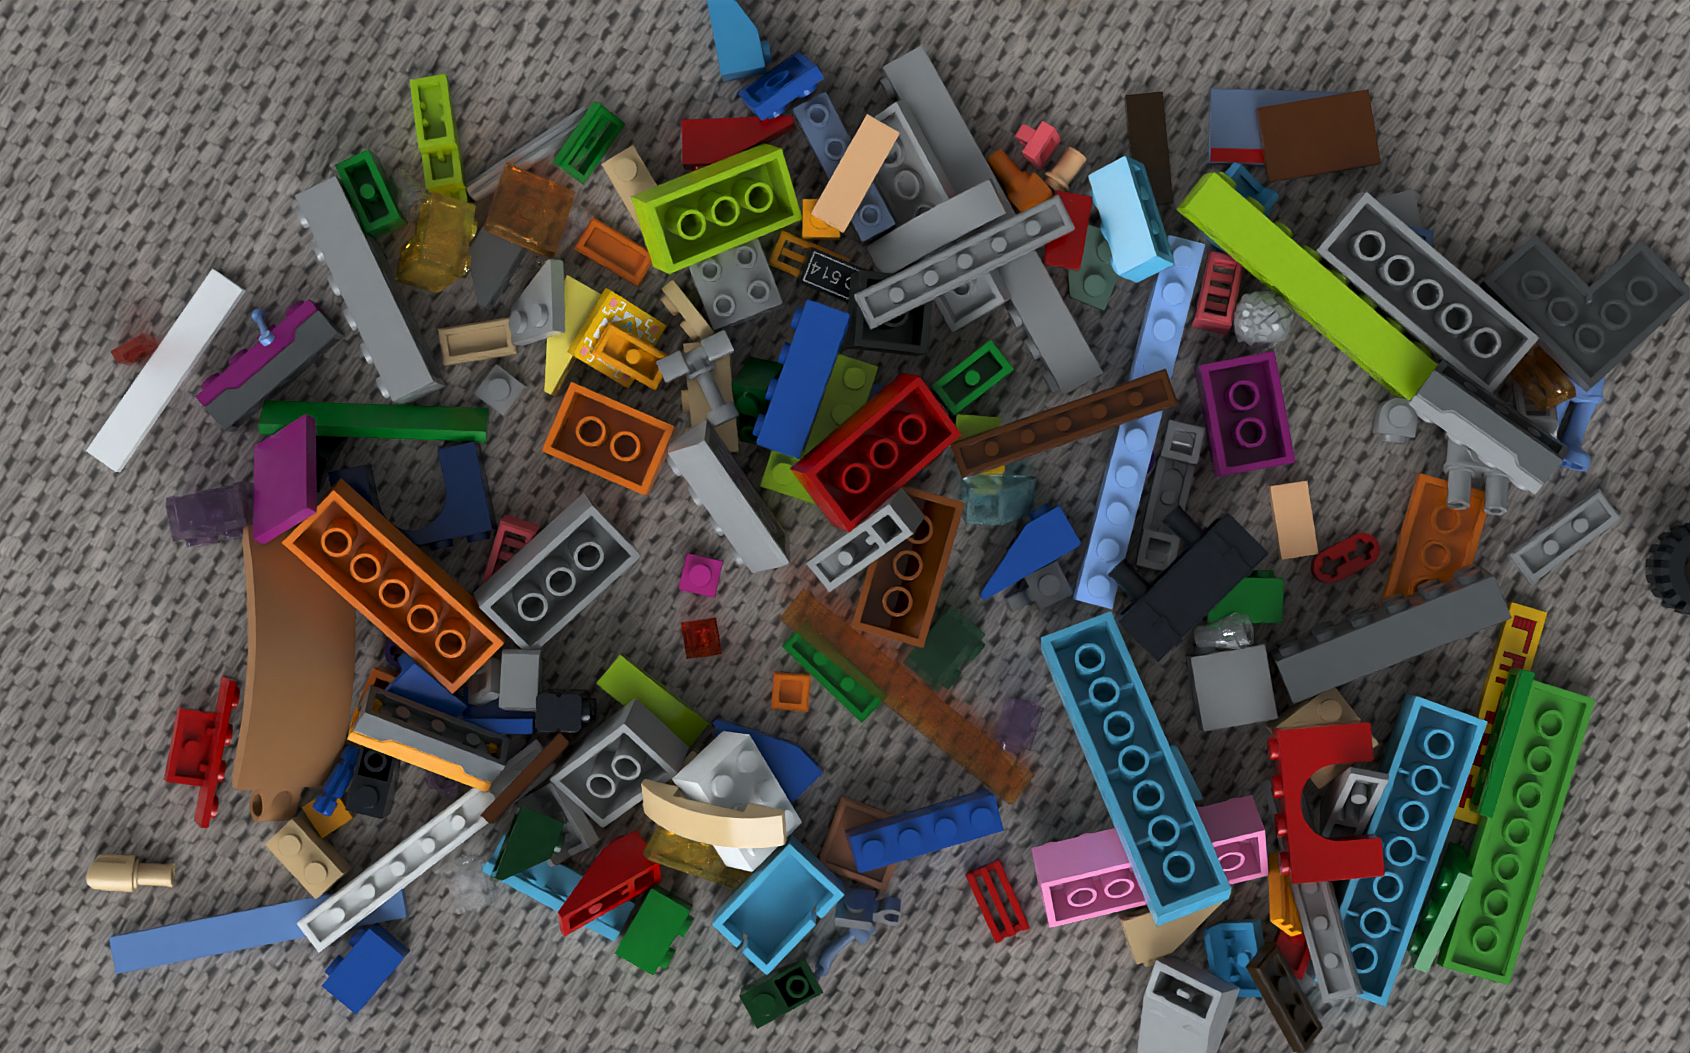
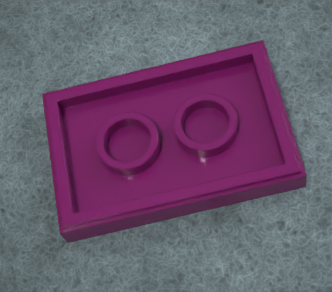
(285, 479)

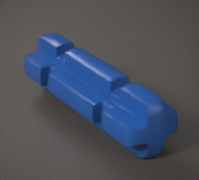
(337, 781)

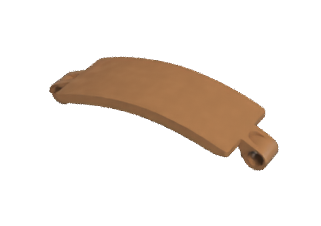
(294, 679)

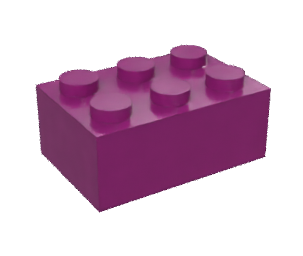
(1244, 414)

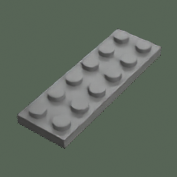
(914, 183)

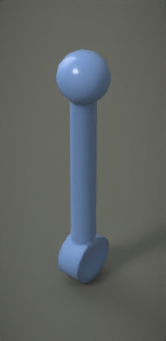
(267, 336)

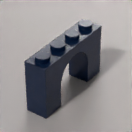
(467, 504)

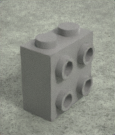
(736, 286)
(1231, 686)

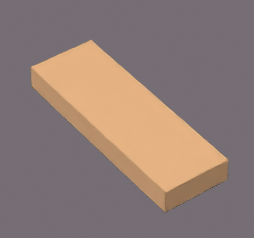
(855, 173)

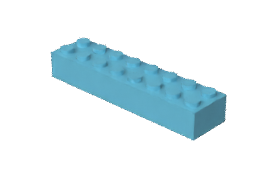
(1135, 769)
(1427, 773)

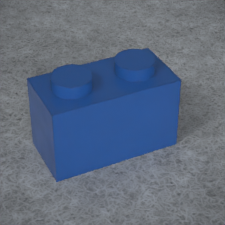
(365, 967)

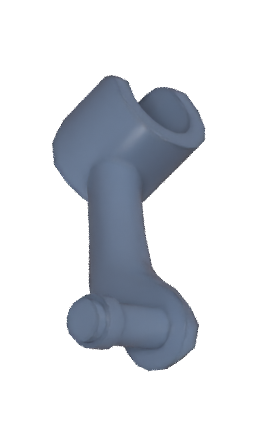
(825, 960)

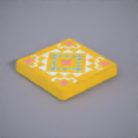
(623, 314)

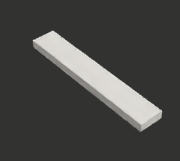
(165, 370)

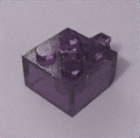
(210, 514)

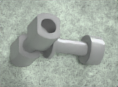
(699, 364)

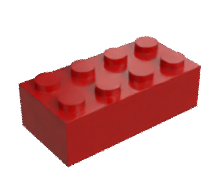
(875, 451)

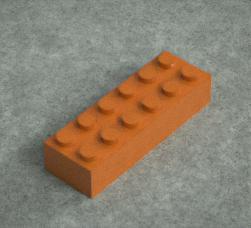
(395, 586)

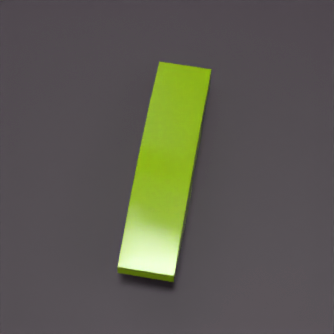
(438, 136)

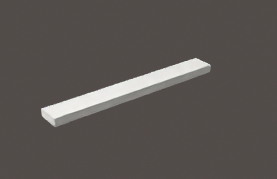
(412, 856)

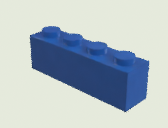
(803, 379)
(924, 830)

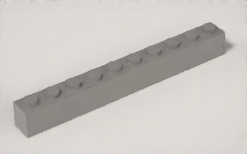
(1035, 299)

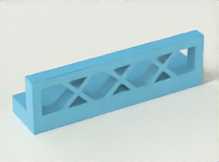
(553, 887)

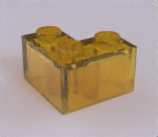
(440, 244)

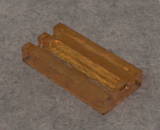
(1554, 373)

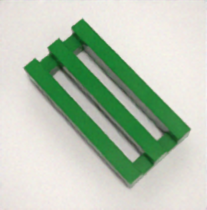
(585, 139)

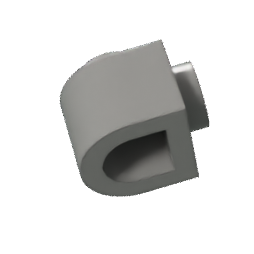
(1395, 420)

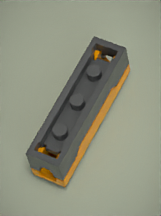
(428, 738)

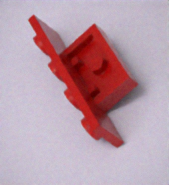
(199, 746)

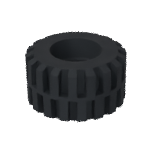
(1669, 568)

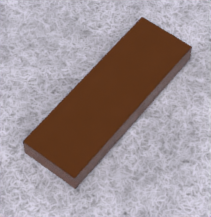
(526, 778)

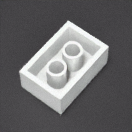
(732, 776)

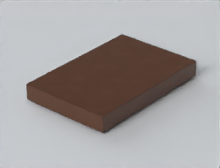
(1318, 136)

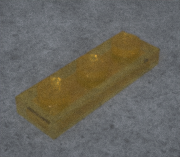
(692, 858)

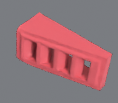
(1214, 322)
(513, 525)

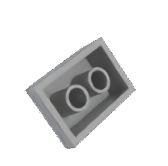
(613, 759)

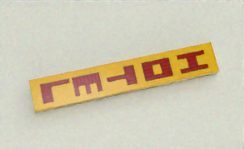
(1516, 649)

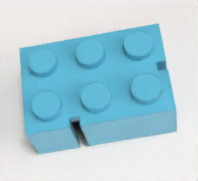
(778, 904)

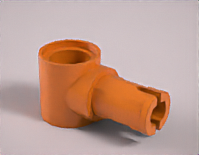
(1021, 188)

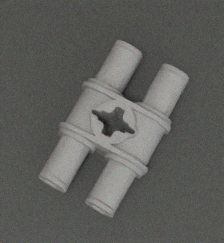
(1463, 465)

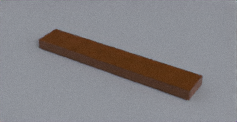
(1064, 424)

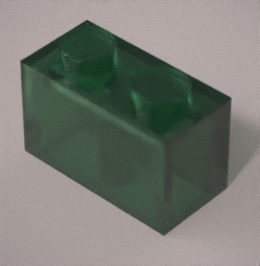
(945, 648)

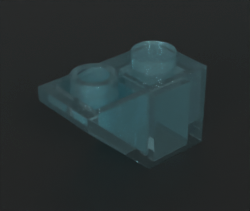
(996, 498)

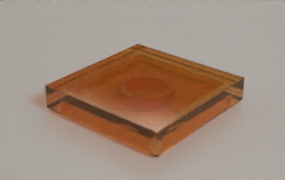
(529, 210)

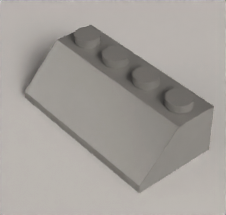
(729, 498)

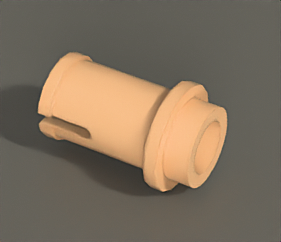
(1064, 170)

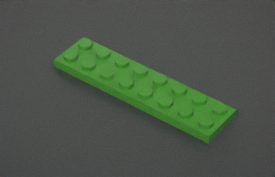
(1516, 842)

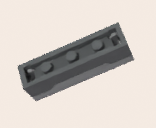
(1488, 427)

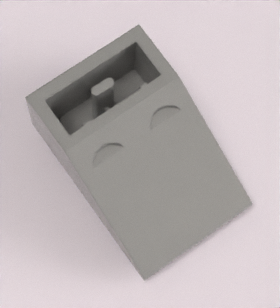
(1184, 1009)

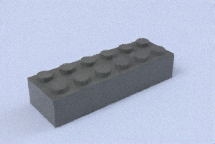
(1390, 632)

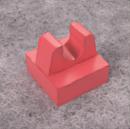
(1038, 143)

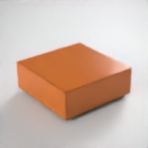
(791, 691)

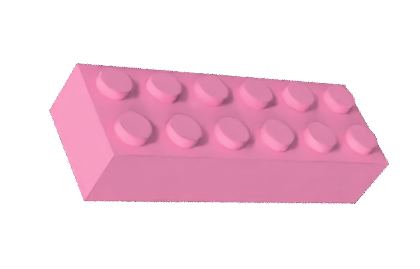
(1094, 877)

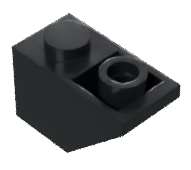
(373, 783)

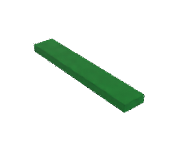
(380, 420)

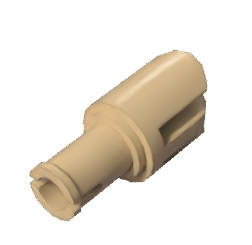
(127, 873)

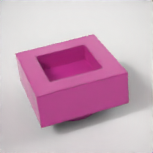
(700, 575)

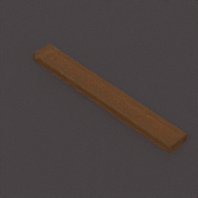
(906, 697)

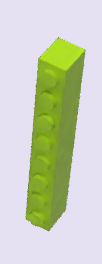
(1307, 285)

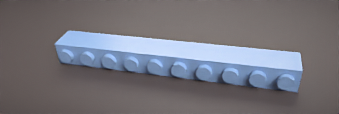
(1135, 440)

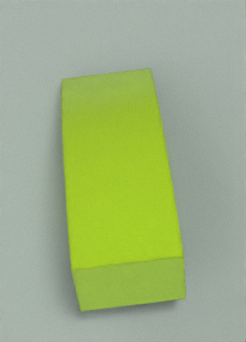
(628, 681)

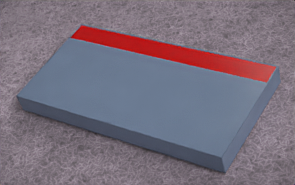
(1234, 125)

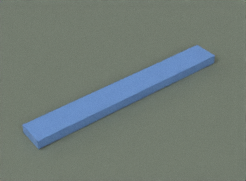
(229, 932)

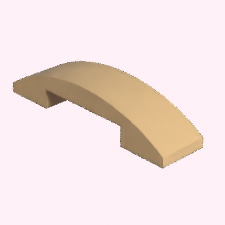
(710, 824)

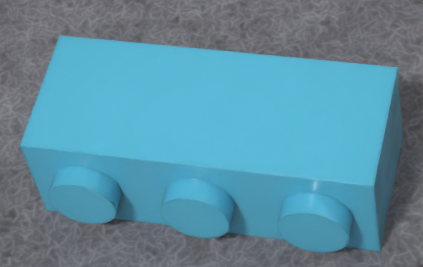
(1130, 219)

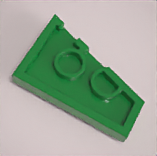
(1441, 907)

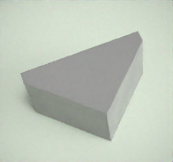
(520, 680)

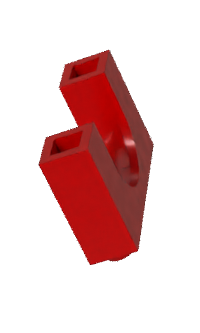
(1297, 756)

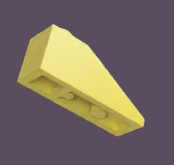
(578, 304)

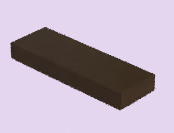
(1149, 141)
(1284, 997)

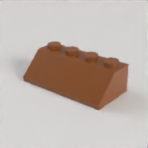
(907, 580)

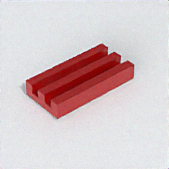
(1009, 930)

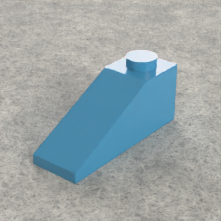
(737, 41)

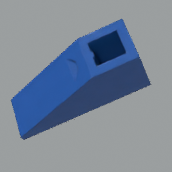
(786, 759)

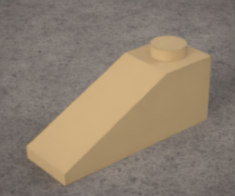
(1152, 942)

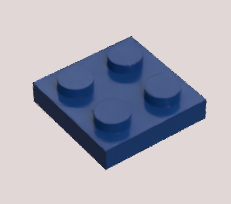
(780, 85)

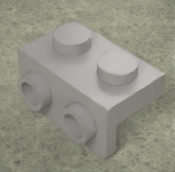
(557, 805)

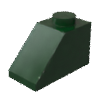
(528, 842)

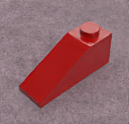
(719, 138)
(612, 879)

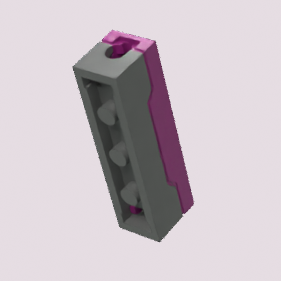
(269, 369)

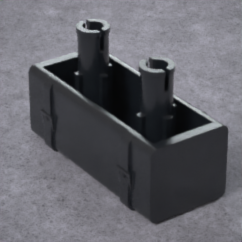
(1190, 586)

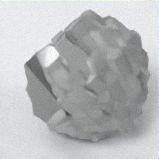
(1262, 319)

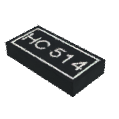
(827, 274)

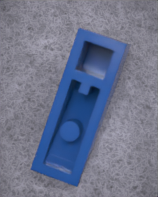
(1035, 546)

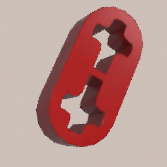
(1341, 550)

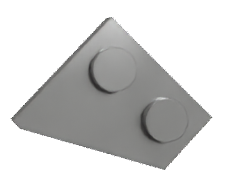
(540, 307)

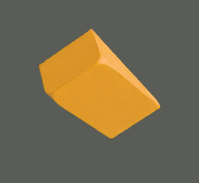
(629, 355)

